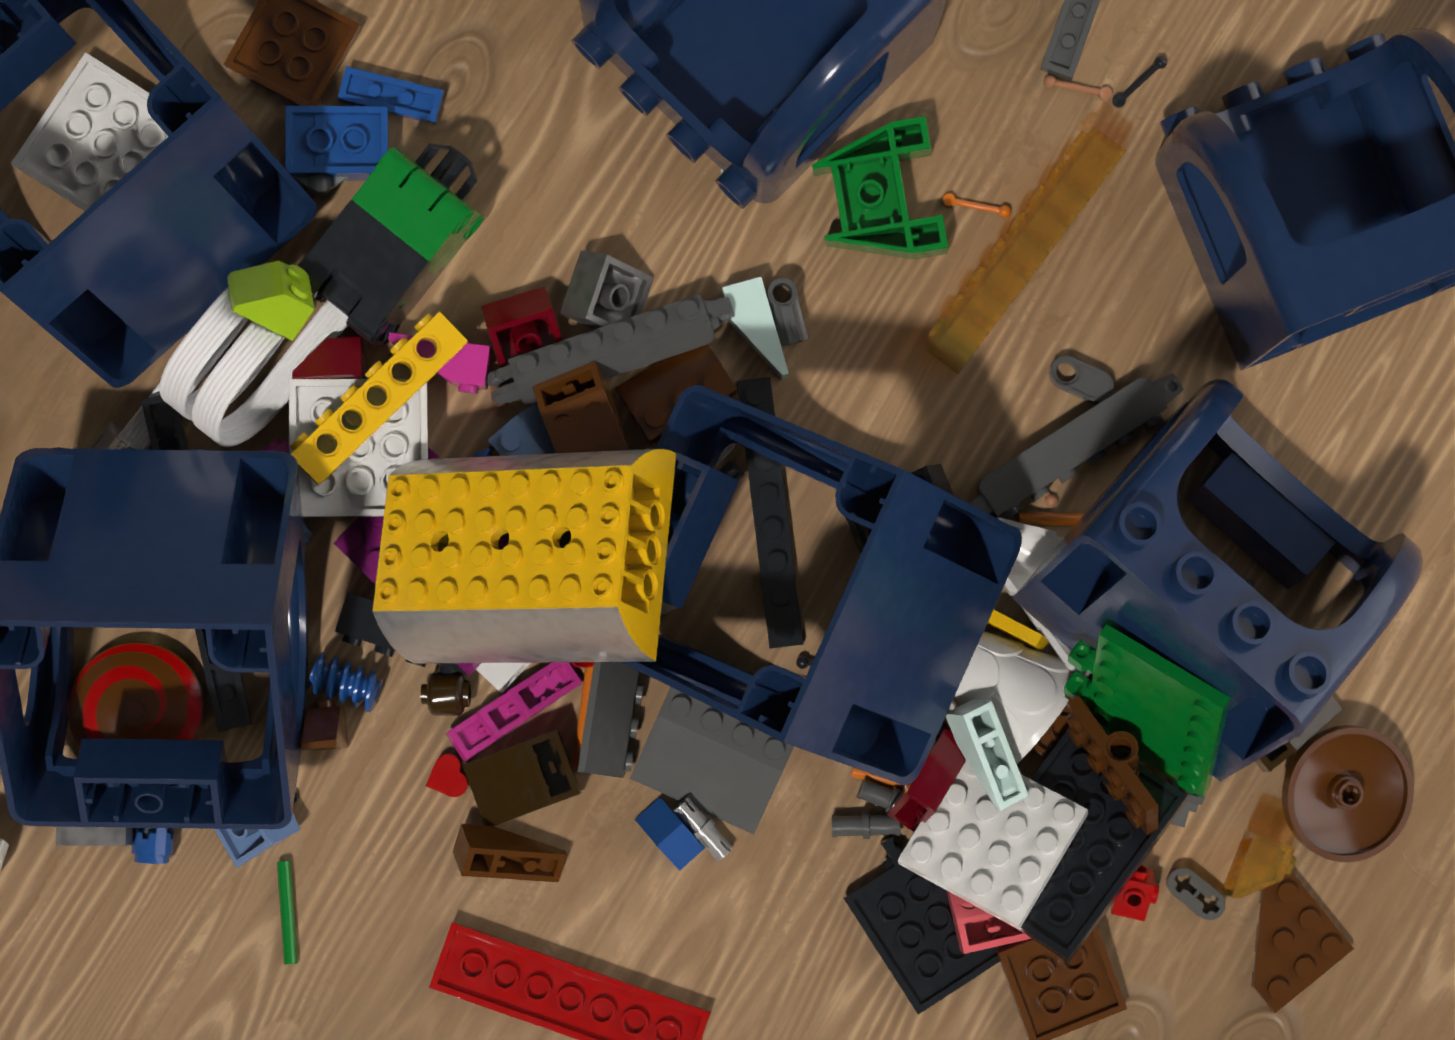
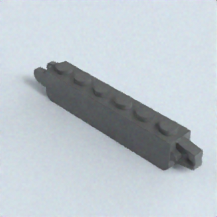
(616, 346)
(1074, 444)

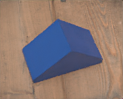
(669, 834)

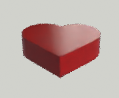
(447, 776)

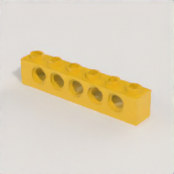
(447, 342)

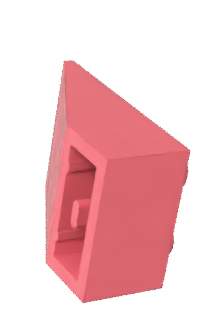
(979, 929)

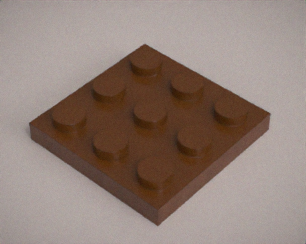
(293, 48)
(1060, 995)

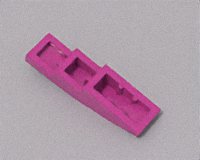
(513, 708)

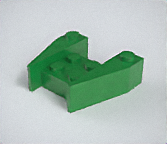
(873, 194)

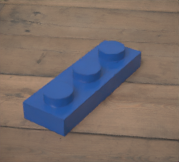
(400, 96)

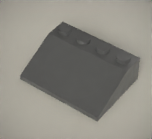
(610, 720)
(711, 759)

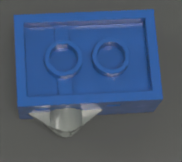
(334, 144)

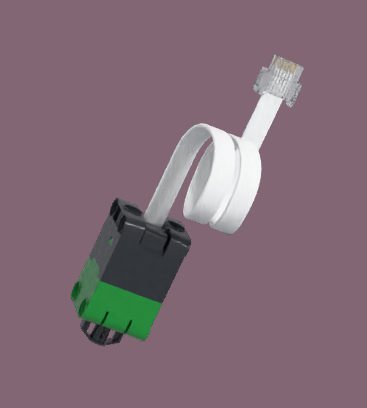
(364, 268)

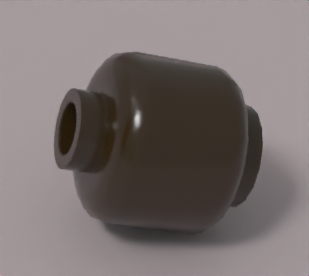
(446, 694)

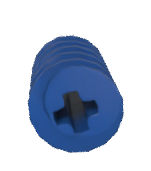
(345, 682)

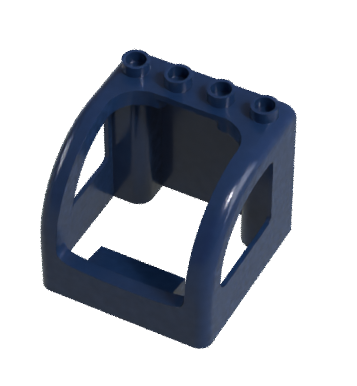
(733, 62)
(1320, 194)
(168, 232)
(151, 547)
(1158, 584)
(903, 617)

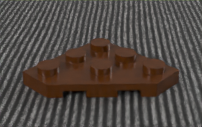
(1292, 943)

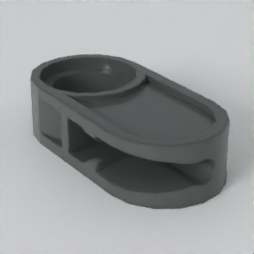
(1088, 383)

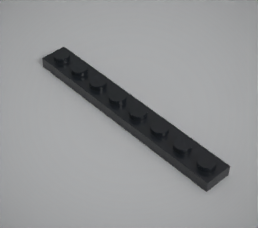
(772, 530)

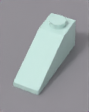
(755, 322)
(987, 751)

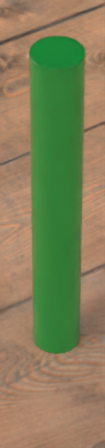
(287, 912)

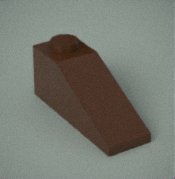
(325, 727)
(505, 855)

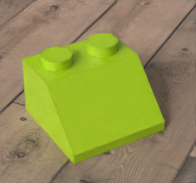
(272, 296)

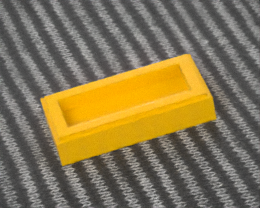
(1017, 630)

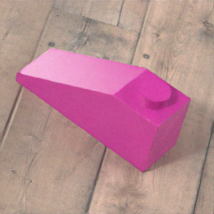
(465, 369)

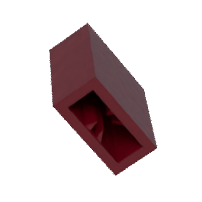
(924, 795)

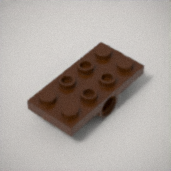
(1118, 761)

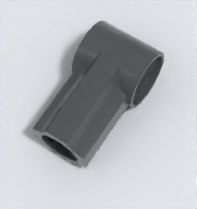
(787, 315)

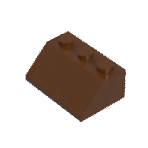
(655, 390)

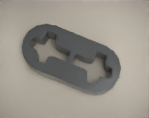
(1201, 887)

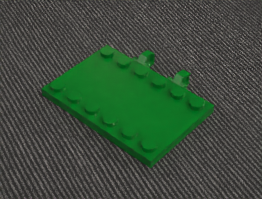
(1160, 704)

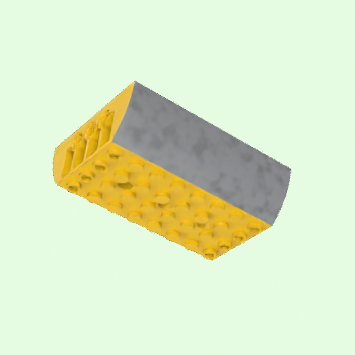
(462, 600)

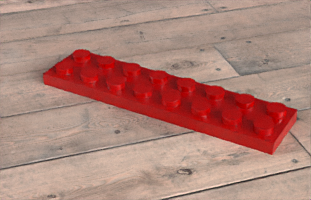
(557, 992)

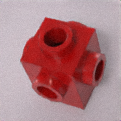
(1137, 895)

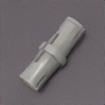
(703, 829)

